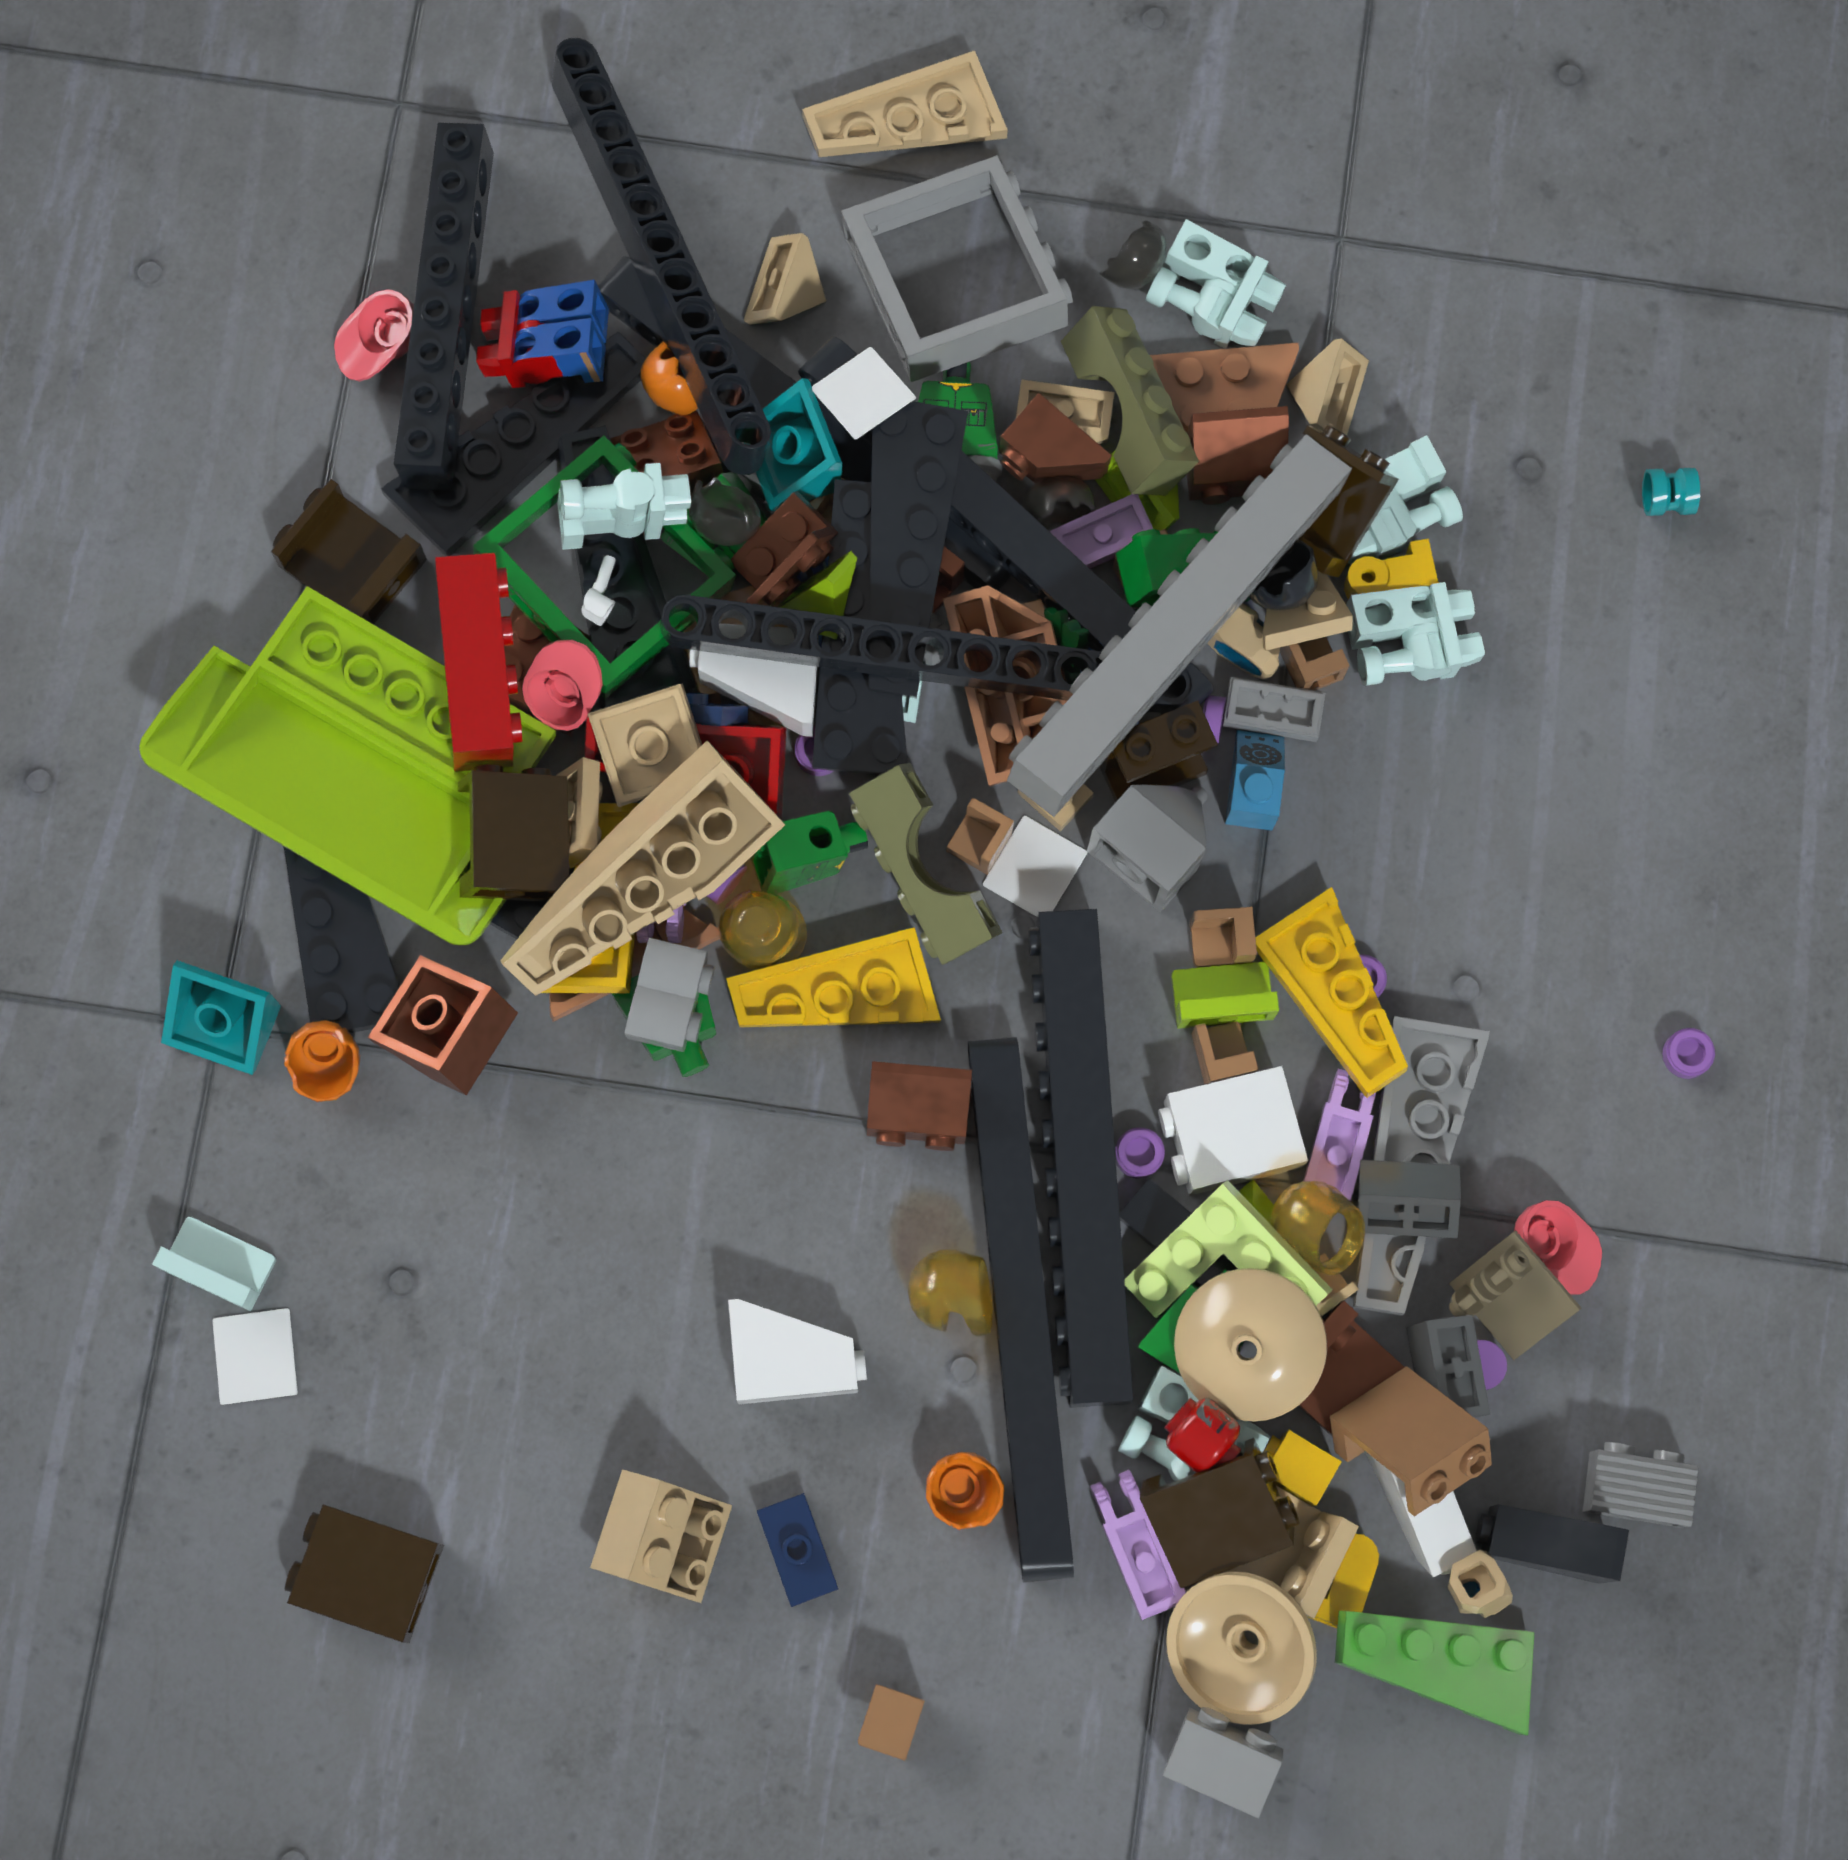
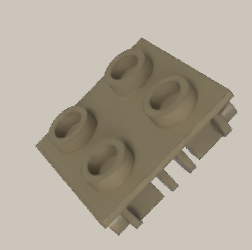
(1513, 1295)

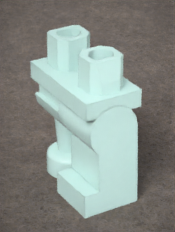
(1229, 283)
(627, 507)
(1394, 526)
(1427, 628)
(1162, 1401)

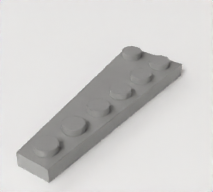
(1416, 1124)

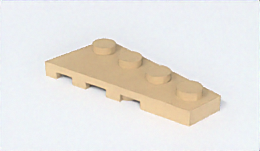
(915, 110)

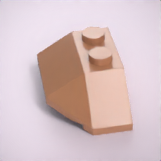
(999, 716)

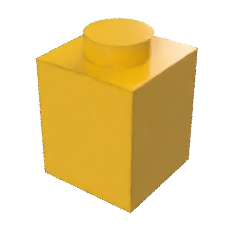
(1301, 1466)

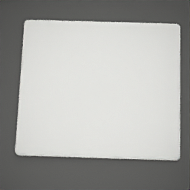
(863, 393)
(1034, 867)
(254, 1356)

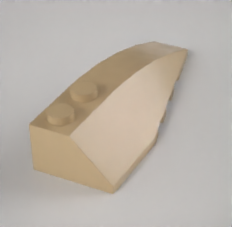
(656, 859)

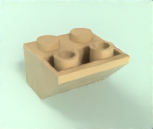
(661, 1536)

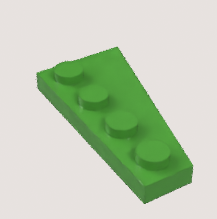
(1451, 1663)

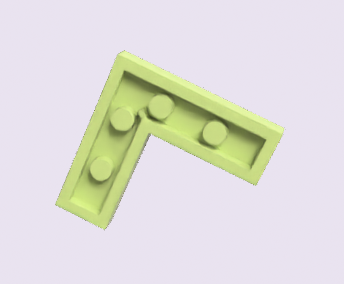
(1219, 1227)

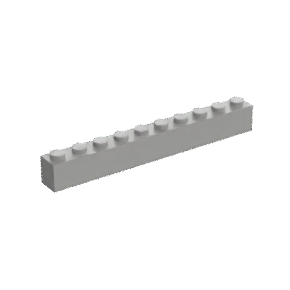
(1177, 626)

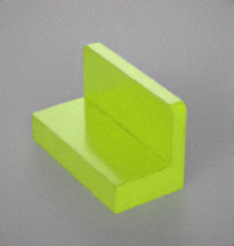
(1223, 995)

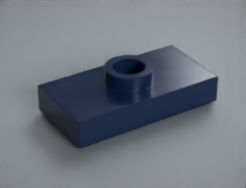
(716, 713)
(797, 1550)

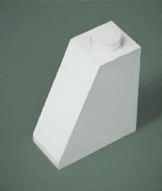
(768, 687)
(789, 1357)
(1436, 1534)

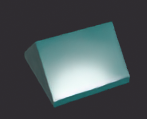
(799, 449)
(218, 1017)

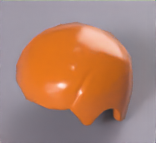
(665, 382)
(322, 1060)
(964, 1490)

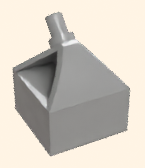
(1152, 840)

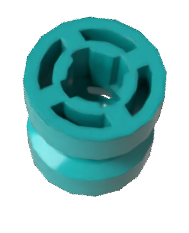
(1671, 491)

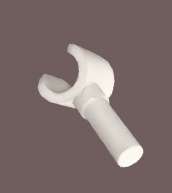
(596, 605)

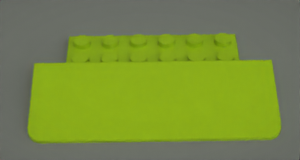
(340, 757)

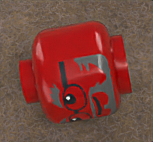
(1202, 1435)

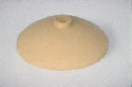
(1257, 1309)
(1225, 1669)

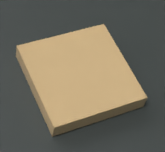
(645, 741)

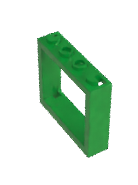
(549, 617)

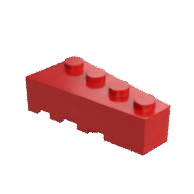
(476, 662)
(751, 750)

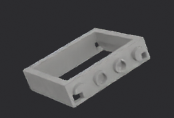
(981, 335)

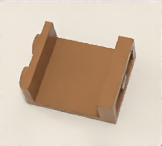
(1415, 1436)

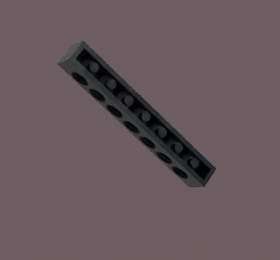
(444, 307)

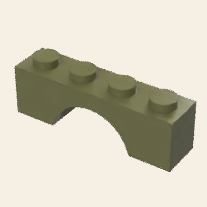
(1153, 445)
(893, 812)

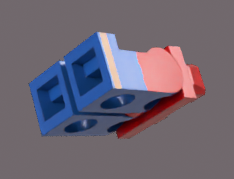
(546, 334)

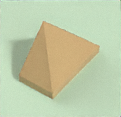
(786, 281)
(1330, 386)

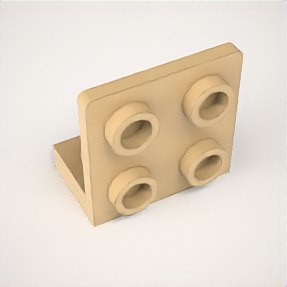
(1312, 1562)

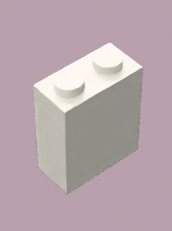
(1233, 1131)

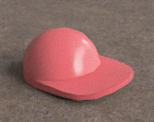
(374, 335)
(563, 684)
(1562, 1243)

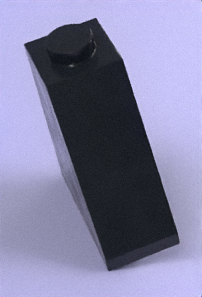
(1553, 1543)

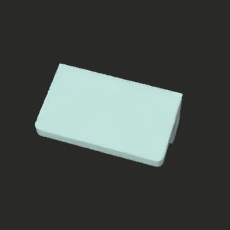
(217, 1263)

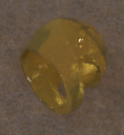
(761, 929)
(1303, 1216)
(951, 1283)

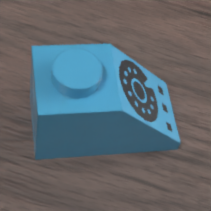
(1256, 780)

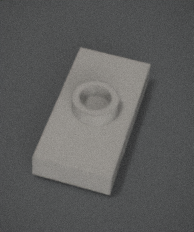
(1274, 709)

